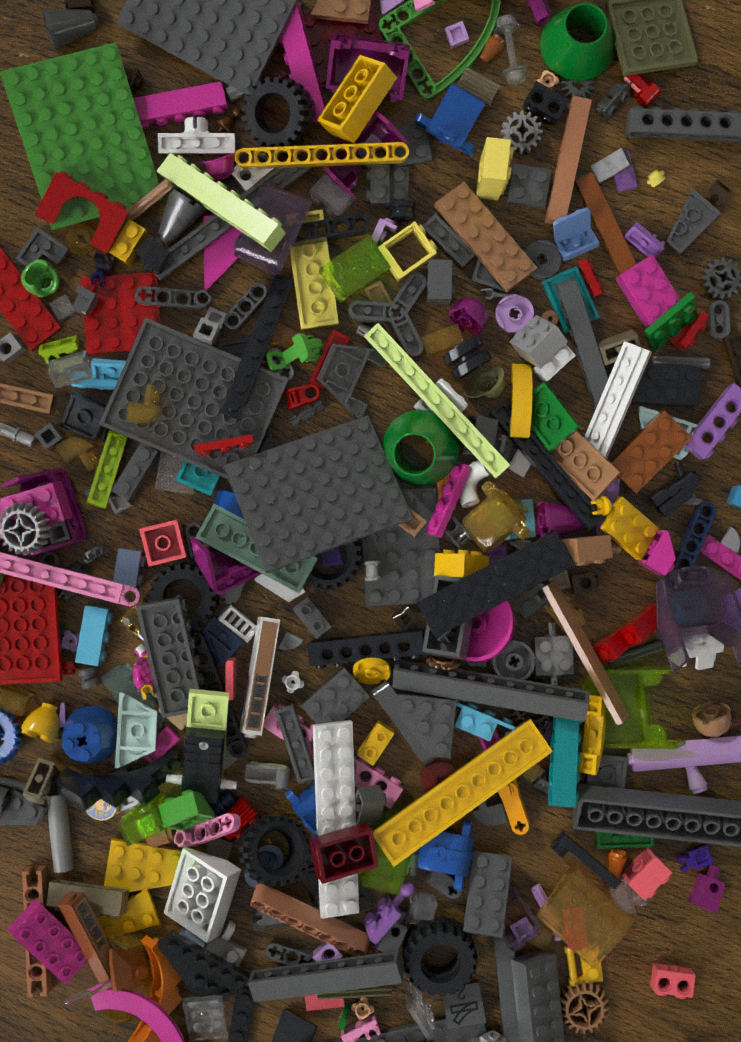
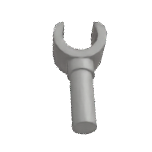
(490, 294)

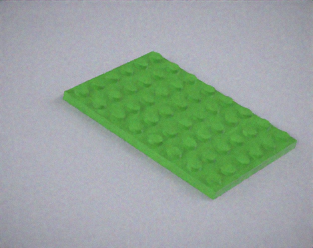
(82, 121)

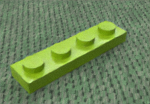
(107, 470)

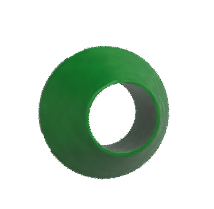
(572, 58)
(436, 432)

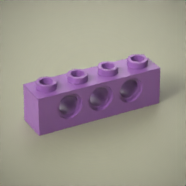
(707, 425)

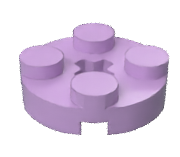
(503, 312)

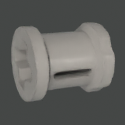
(372, 570)

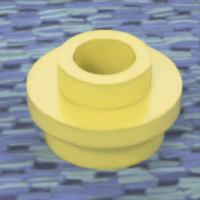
(656, 178)

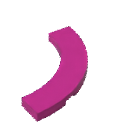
(142, 1007)

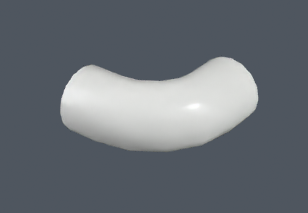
(469, 493)

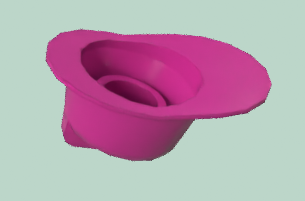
(221, 167)

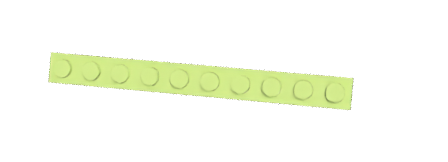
(437, 400)

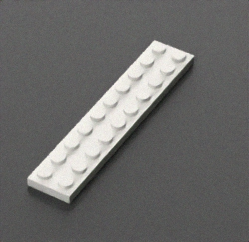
(335, 806)

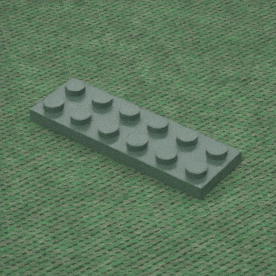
(231, 536)

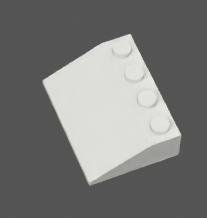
(202, 893)

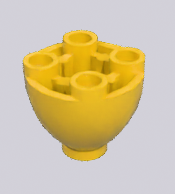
(43, 722)

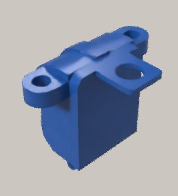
(453, 119)
(305, 806)
(449, 854)

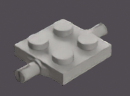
(553, 654)

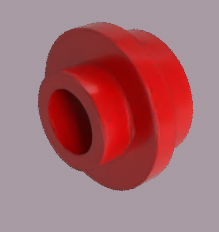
(69, 668)

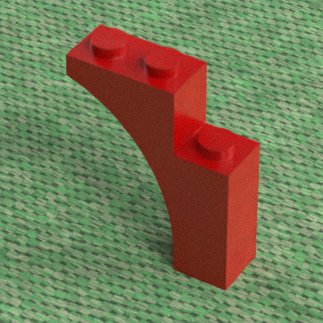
(629, 634)

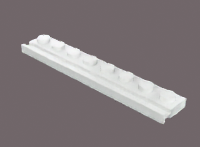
(617, 397)

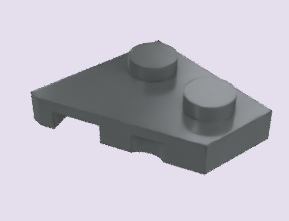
(22, 812)

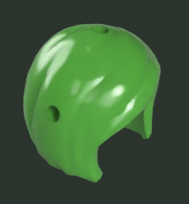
(40, 278)

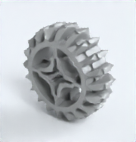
(22, 542)

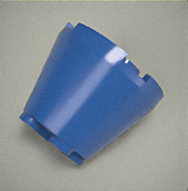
(96, 727)

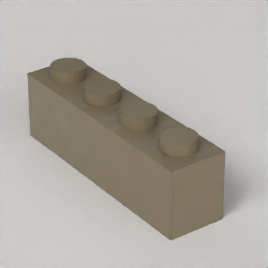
(102, 898)

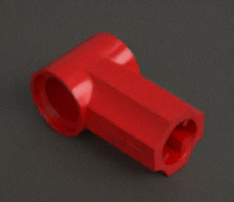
(644, 90)

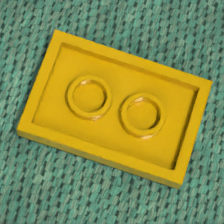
(629, 528)

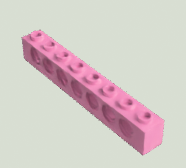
(393, 786)

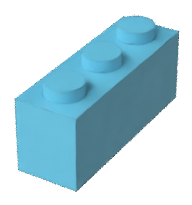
(94, 635)

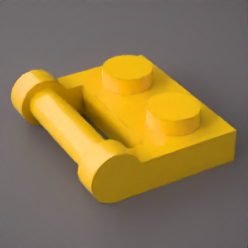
(588, 972)

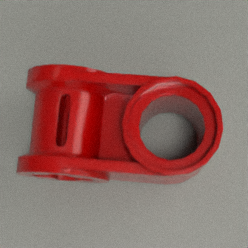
(300, 396)

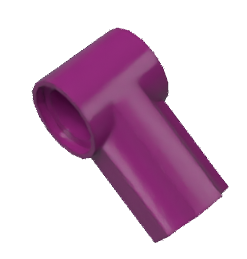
(540, 10)

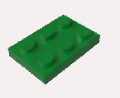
(671, 322)
(551, 418)

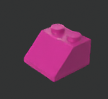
(660, 554)

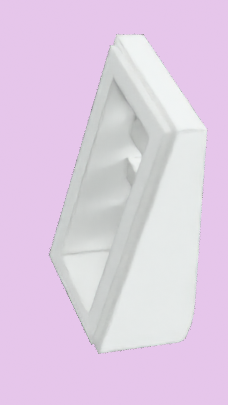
(221, 617)

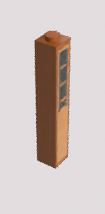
(88, 933)

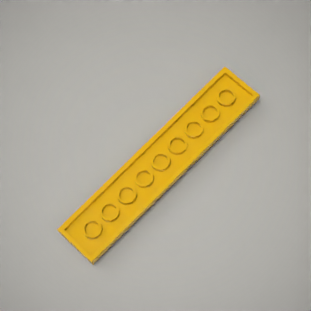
(461, 792)

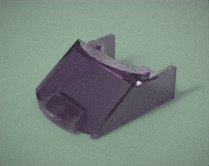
(695, 603)

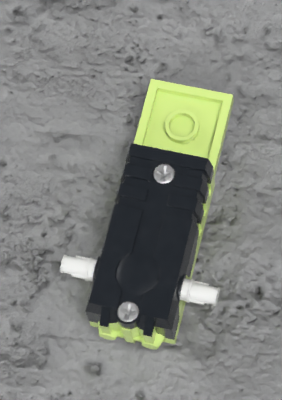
(205, 745)

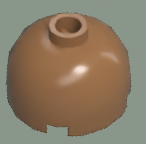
(712, 719)

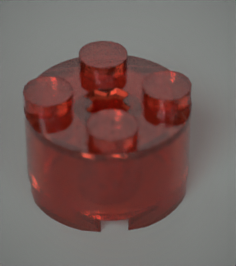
(432, 771)

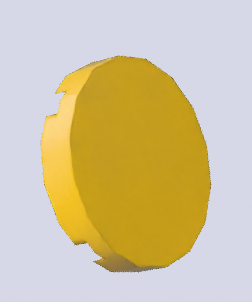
(371, 671)

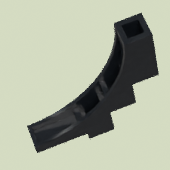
(140, 784)

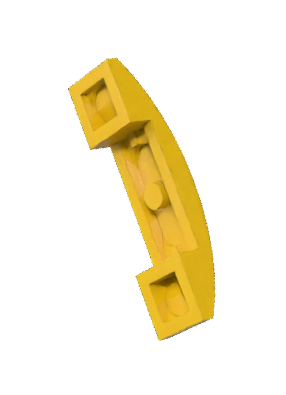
(521, 400)
(593, 736)

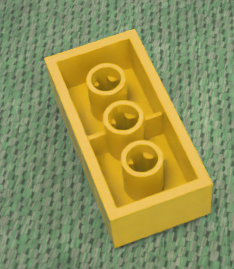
(357, 98)

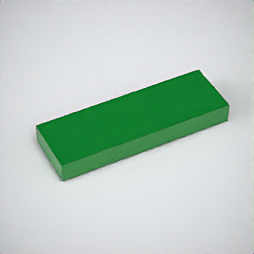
(612, 841)

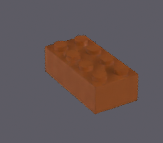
(650, 450)

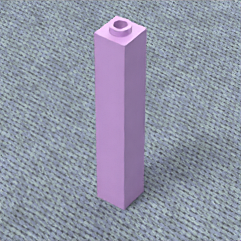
(694, 753)

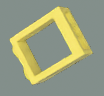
(420, 233)

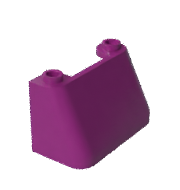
(346, 50)

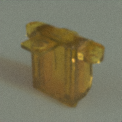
(496, 519)

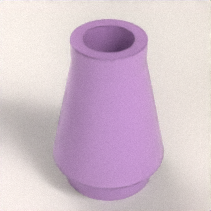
(695, 780)

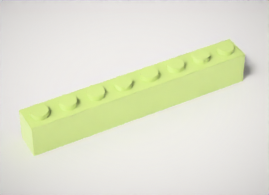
(222, 202)

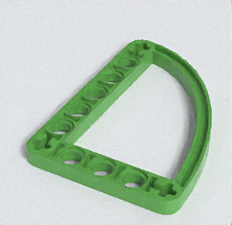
(452, 77)

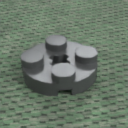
(550, 254)

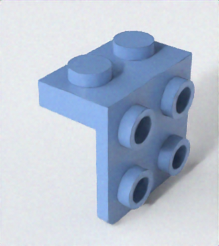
(574, 234)

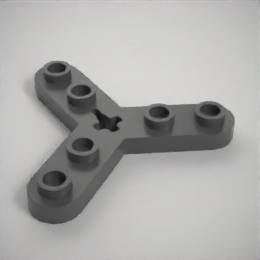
(381, 313)

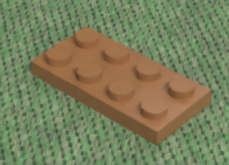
(585, 465)

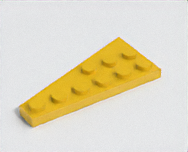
(140, 865)

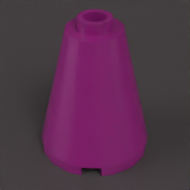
(553, 518)

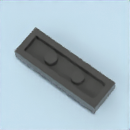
(448, 240)

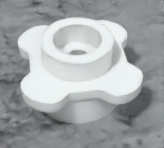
(298, 682)

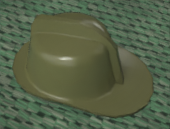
(487, 384)

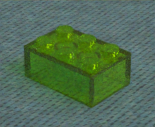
(354, 269)
(142, 821)

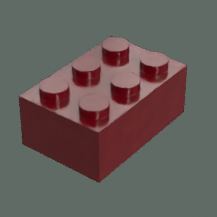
(344, 852)

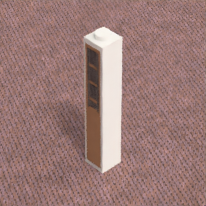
(259, 677)

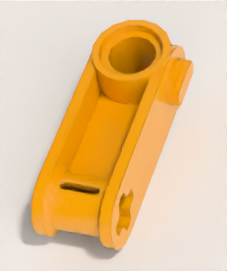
(515, 807)

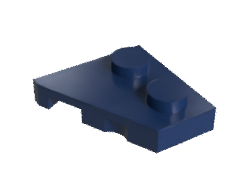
(221, 641)

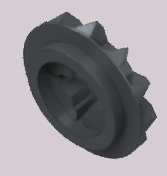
(94, 554)

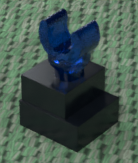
(105, 265)

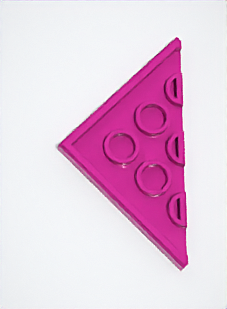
(219, 256)

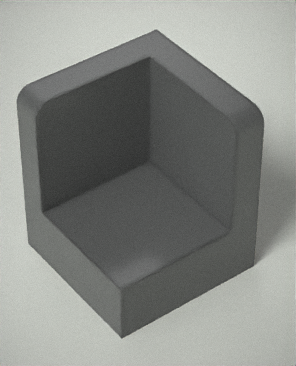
(85, 301)

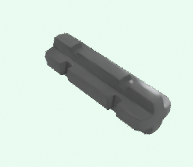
(306, 413)

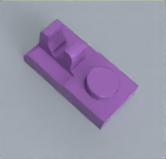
(625, 179)
(644, 240)

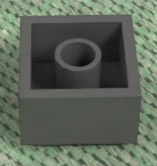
(439, 282)

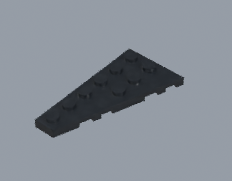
(201, 969)

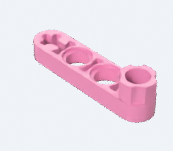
(185, 838)

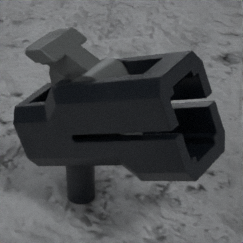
(676, 493)

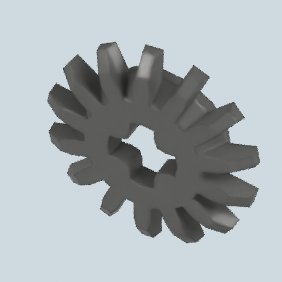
(572, 91)

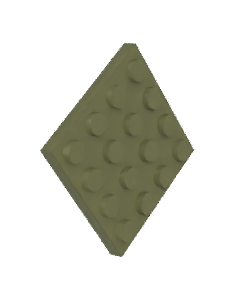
(651, 35)

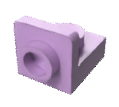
(379, 233)

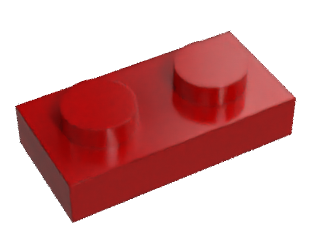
(593, 285)

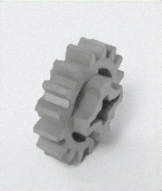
(529, 131)

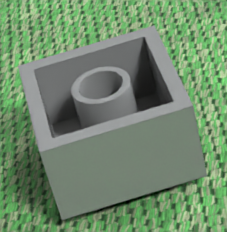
(538, 341)

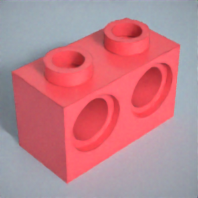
(674, 976)

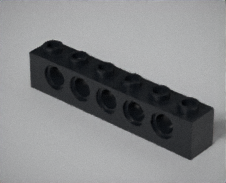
(318, 659)

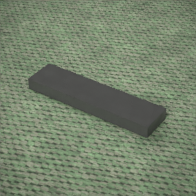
(295, 743)

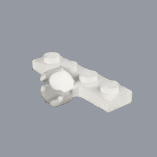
(196, 140)

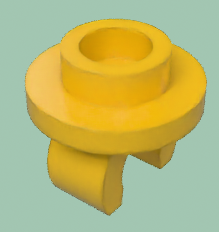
(603, 506)

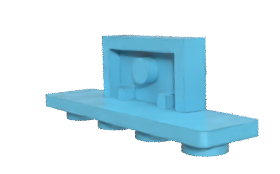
(104, 374)
(479, 722)

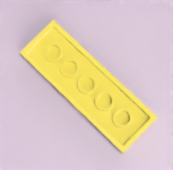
(313, 295)

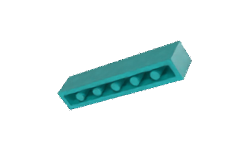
(563, 762)

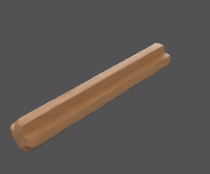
(147, 201)

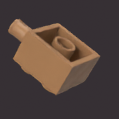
(590, 549)

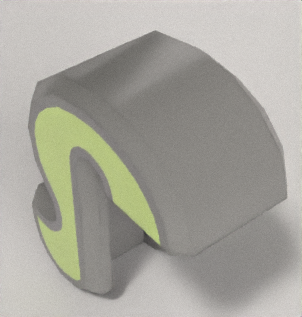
(267, 774)

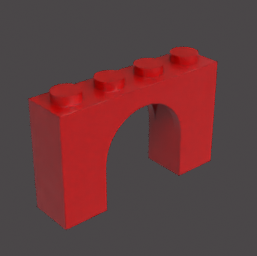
(63, 189)

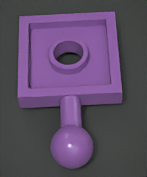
(386, 913)

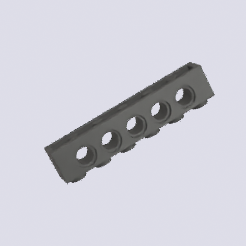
(695, 131)

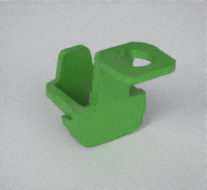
(304, 347)

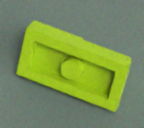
(55, 348)

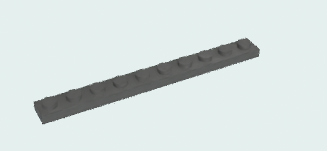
(216, 226)

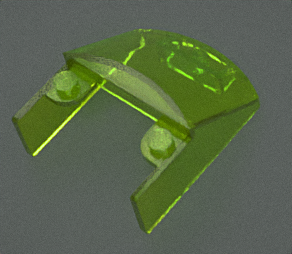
(637, 729)

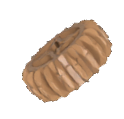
(598, 1003)

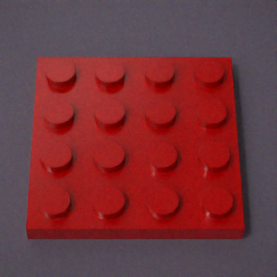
(117, 314)

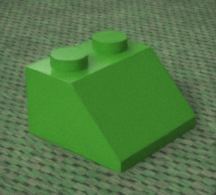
(185, 811)

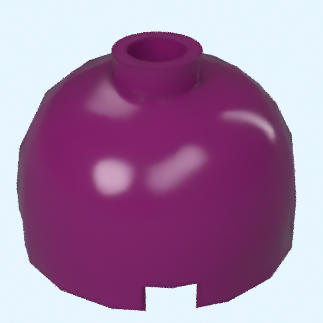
(469, 315)

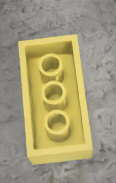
(494, 168)

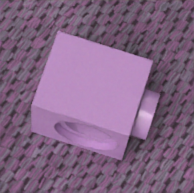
(319, 954)

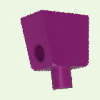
(707, 890)

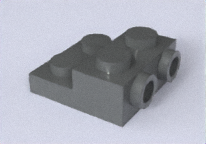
(387, 184)

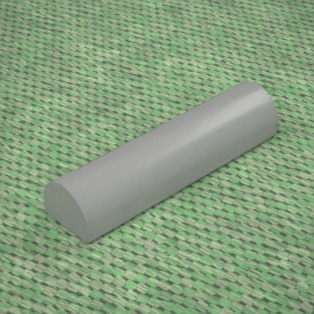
(59, 833)

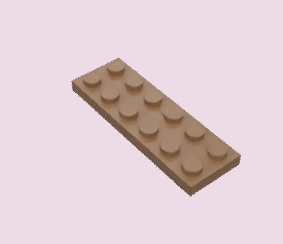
(485, 237)

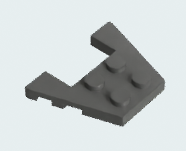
(342, 372)

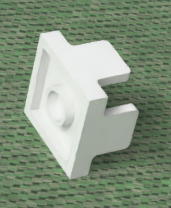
(703, 648)

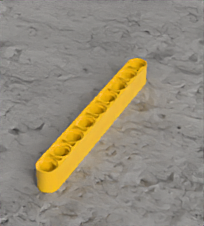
(313, 150)

